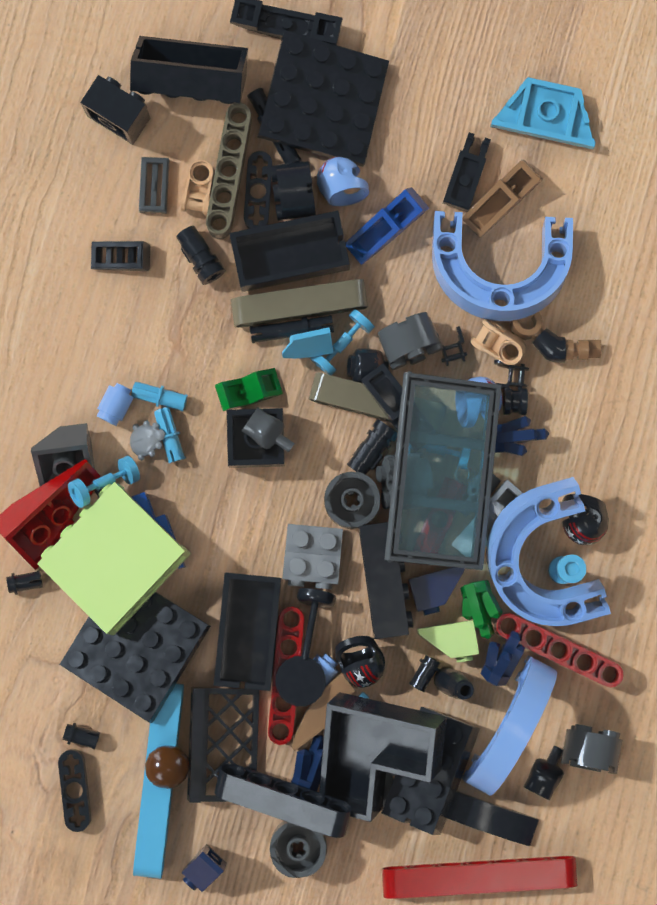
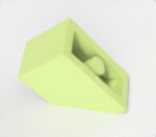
(453, 639)

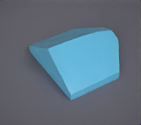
(309, 344)

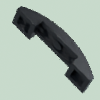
(274, 20)
(493, 819)

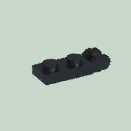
(466, 175)

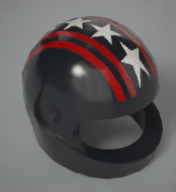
(587, 526)
(363, 666)

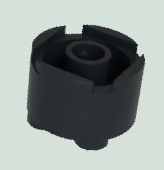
(293, 190)

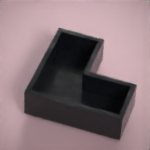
(374, 738)

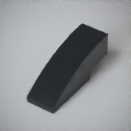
(385, 391)

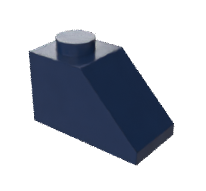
(434, 589)
(203, 869)

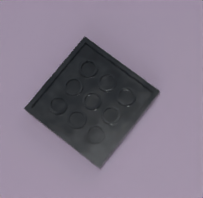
(323, 98)
(142, 659)

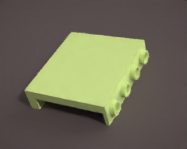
(112, 558)

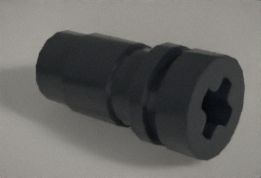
(199, 254)
(369, 452)

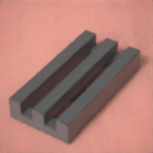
(143, 183)

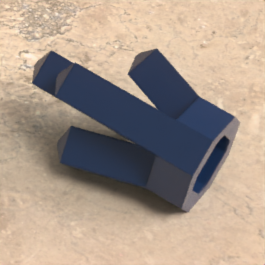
(508, 436)
(502, 663)
(309, 764)

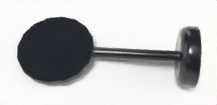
(300, 678)

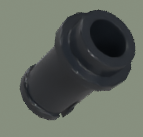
(24, 582)
(424, 673)
(81, 736)

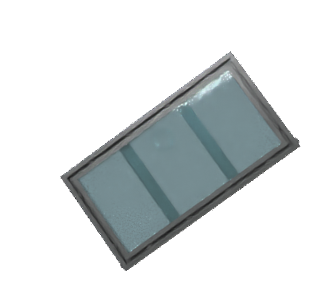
(442, 471)

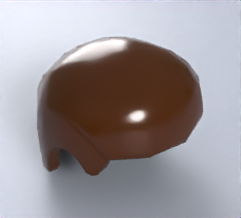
(167, 766)

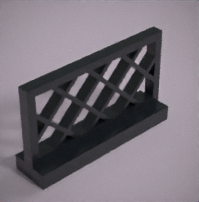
(199, 738)

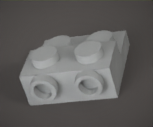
(312, 555)

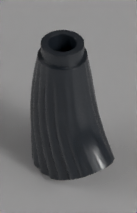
(453, 683)

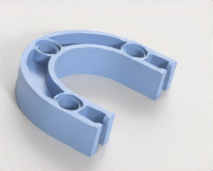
(478, 295)
(504, 547)
(516, 728)

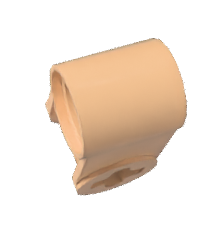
(197, 190)
(497, 341)

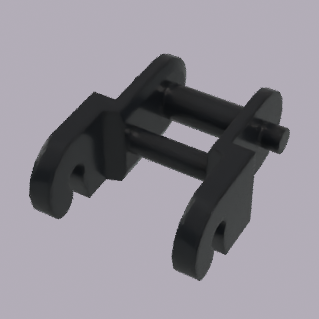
(461, 355)
(522, 369)

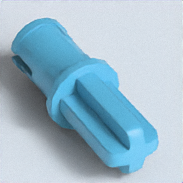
(159, 396)
(171, 440)

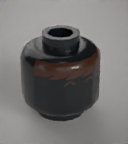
(363, 362)

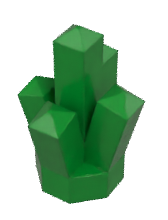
(480, 606)

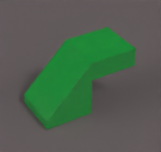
(249, 389)

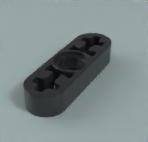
(252, 171)
(66, 770)

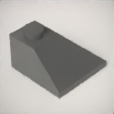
(62, 451)

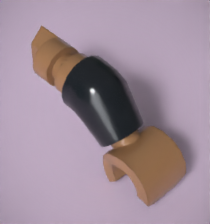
(555, 347)

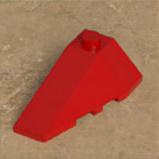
(43, 514)

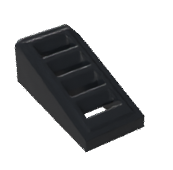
(143, 255)

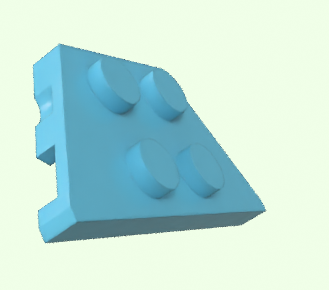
(548, 113)

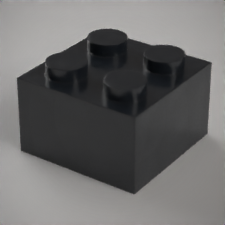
(115, 108)
(243, 450)

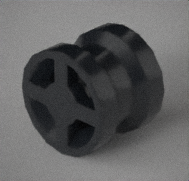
(515, 401)

